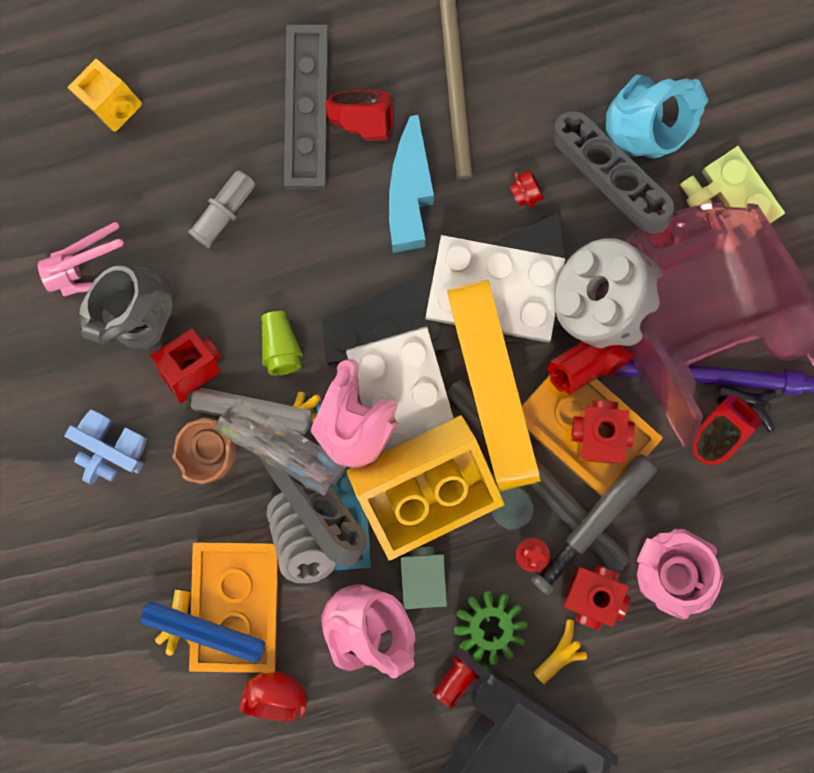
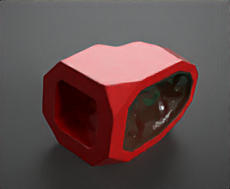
(362, 113)
(725, 431)

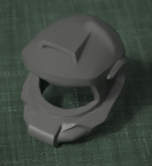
(136, 301)

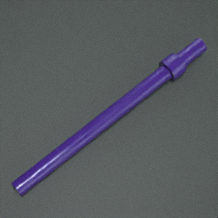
(789, 382)

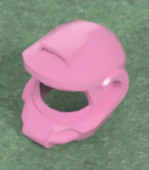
(348, 430)
(679, 573)
(354, 627)

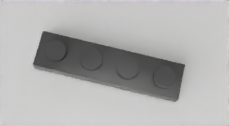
(305, 107)

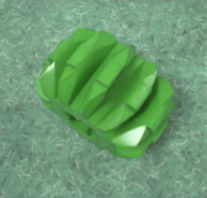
(503, 621)

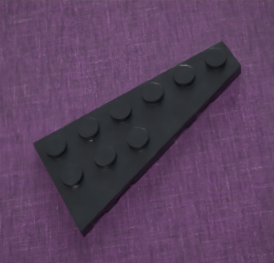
(406, 305)

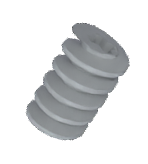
(296, 549)

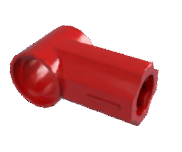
(586, 363)

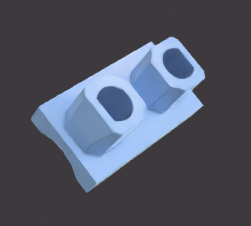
(91, 434)

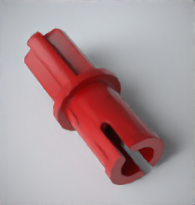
(532, 555)

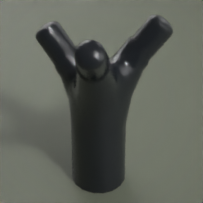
(755, 401)

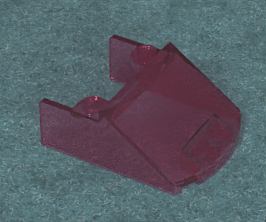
(718, 289)

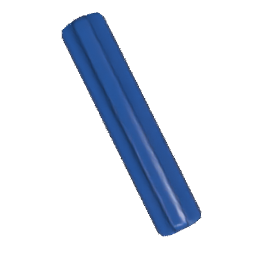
(202, 632)

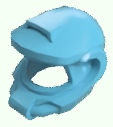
(637, 114)

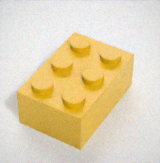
(425, 487)

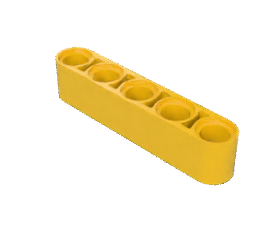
(493, 385)

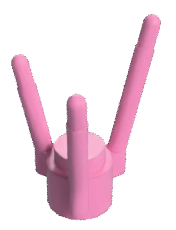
(63, 269)

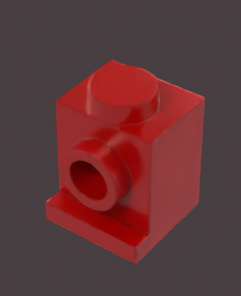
(186, 363)

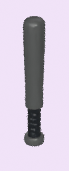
(608, 507)

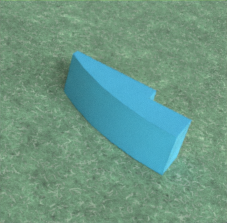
(409, 189)

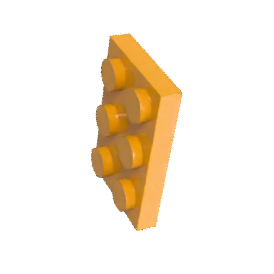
(550, 420)
(237, 590)

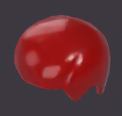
(274, 697)

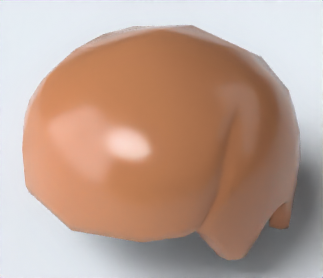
(203, 452)

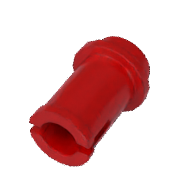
(455, 683)

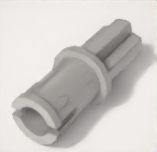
(222, 208)

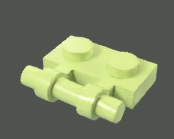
(735, 184)

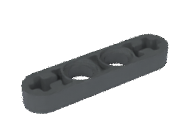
(618, 168)
(337, 536)

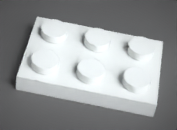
(518, 279)
(409, 373)

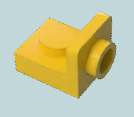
(105, 95)

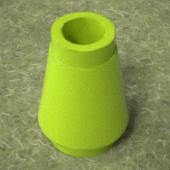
(279, 346)

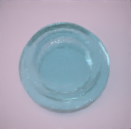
(516, 511)

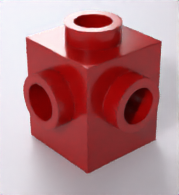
(590, 443)
(580, 595)

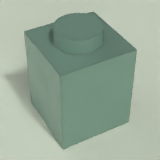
(423, 579)

